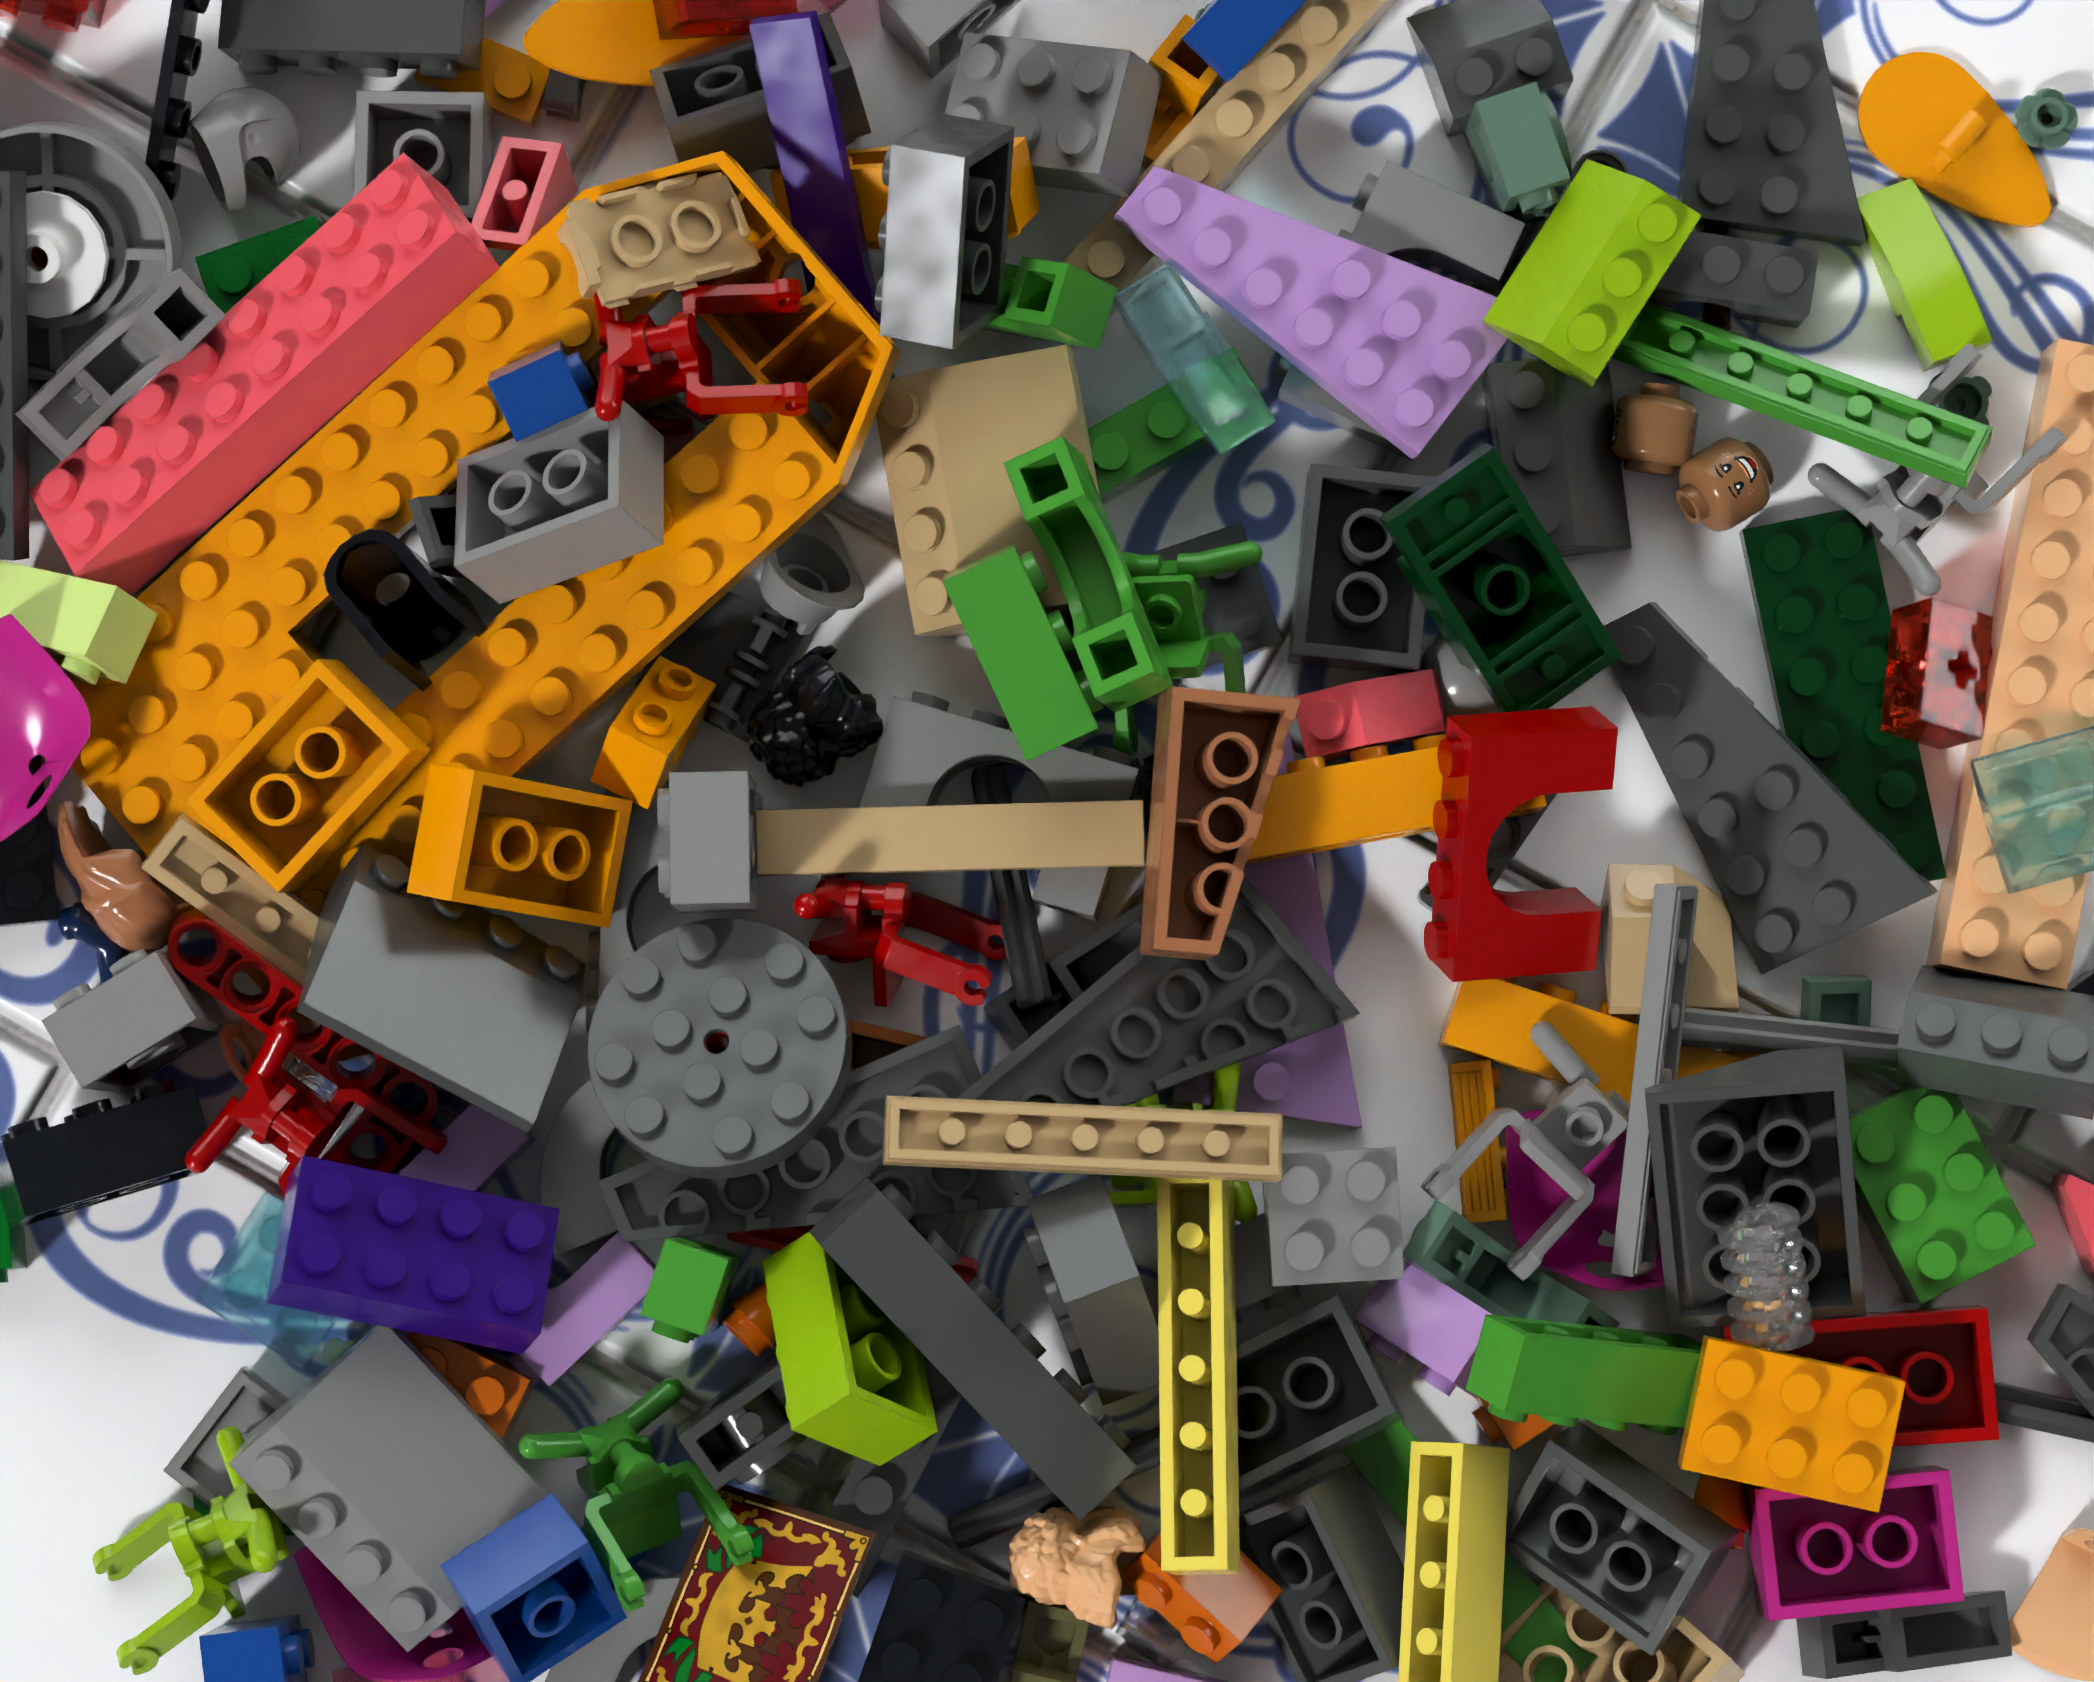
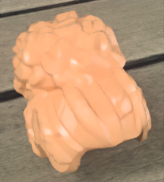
(1076, 1560)

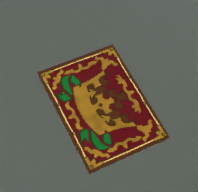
(768, 1615)

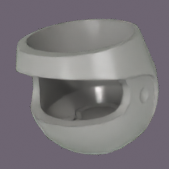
(241, 128)

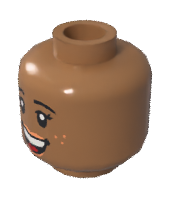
(1654, 429)
(1724, 484)

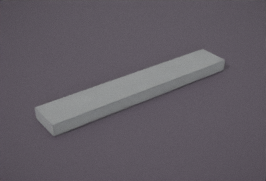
(1654, 1064)

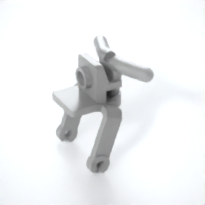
(1913, 502)
(1560, 1141)

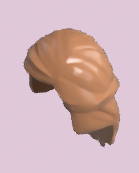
(119, 894)

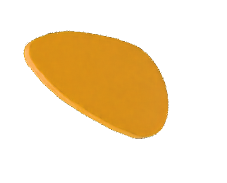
(608, 41)
(1952, 139)

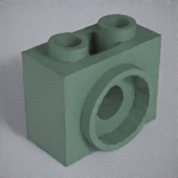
(1519, 152)

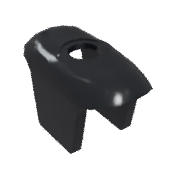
(416, 623)

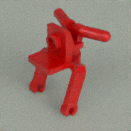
(673, 358)
(855, 933)
(294, 1115)

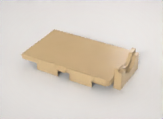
(657, 238)

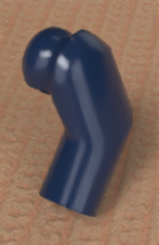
(80, 924)

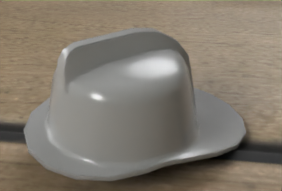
(811, 576)

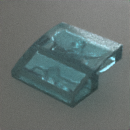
(2040, 808)

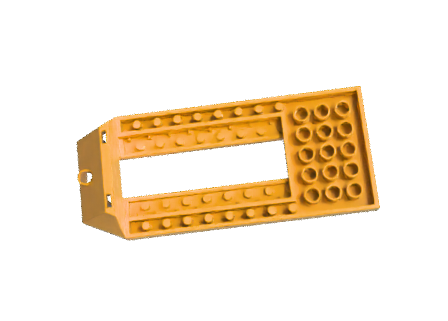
(552, 657)

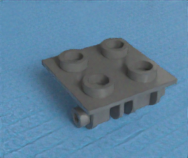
(741, 652)

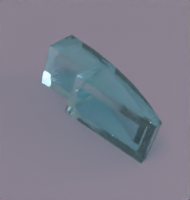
(1193, 359)

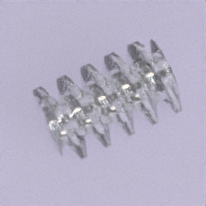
(1767, 1278)

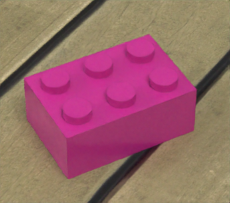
(1845, 1559)

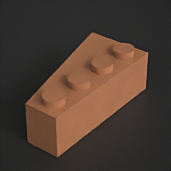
(1205, 811)

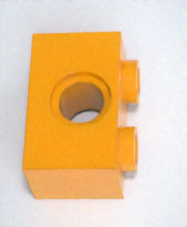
(653, 732)

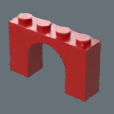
(1488, 771)

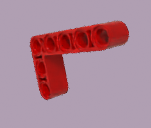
(316, 1049)

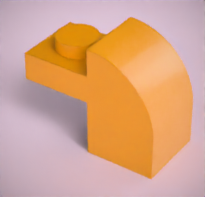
(1184, 89)

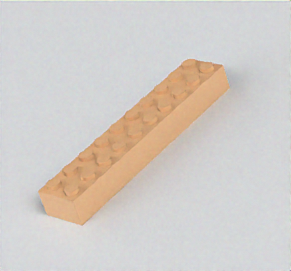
(2035, 689)

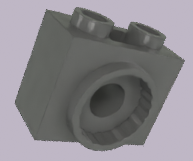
(741, 1428)

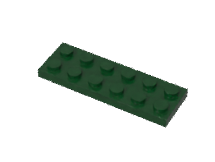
(1826, 661)

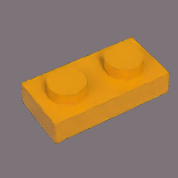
(506, 76)

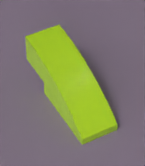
(1921, 274)

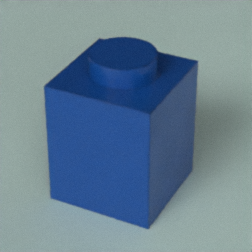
(541, 389)

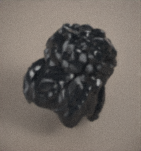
(812, 721)

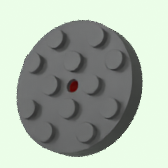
(720, 1048)

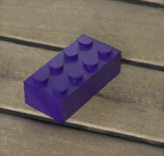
(413, 1255)

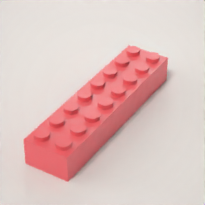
(263, 378)

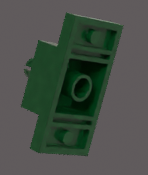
(1498, 585)

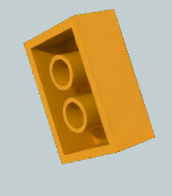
(308, 775)
(519, 845)
(1791, 1423)

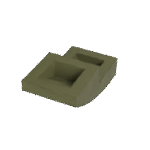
(1049, 1644)

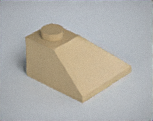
(1626, 929)

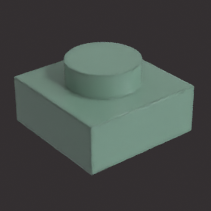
(1837, 999)

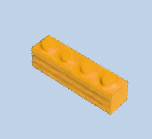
(1472, 1100)

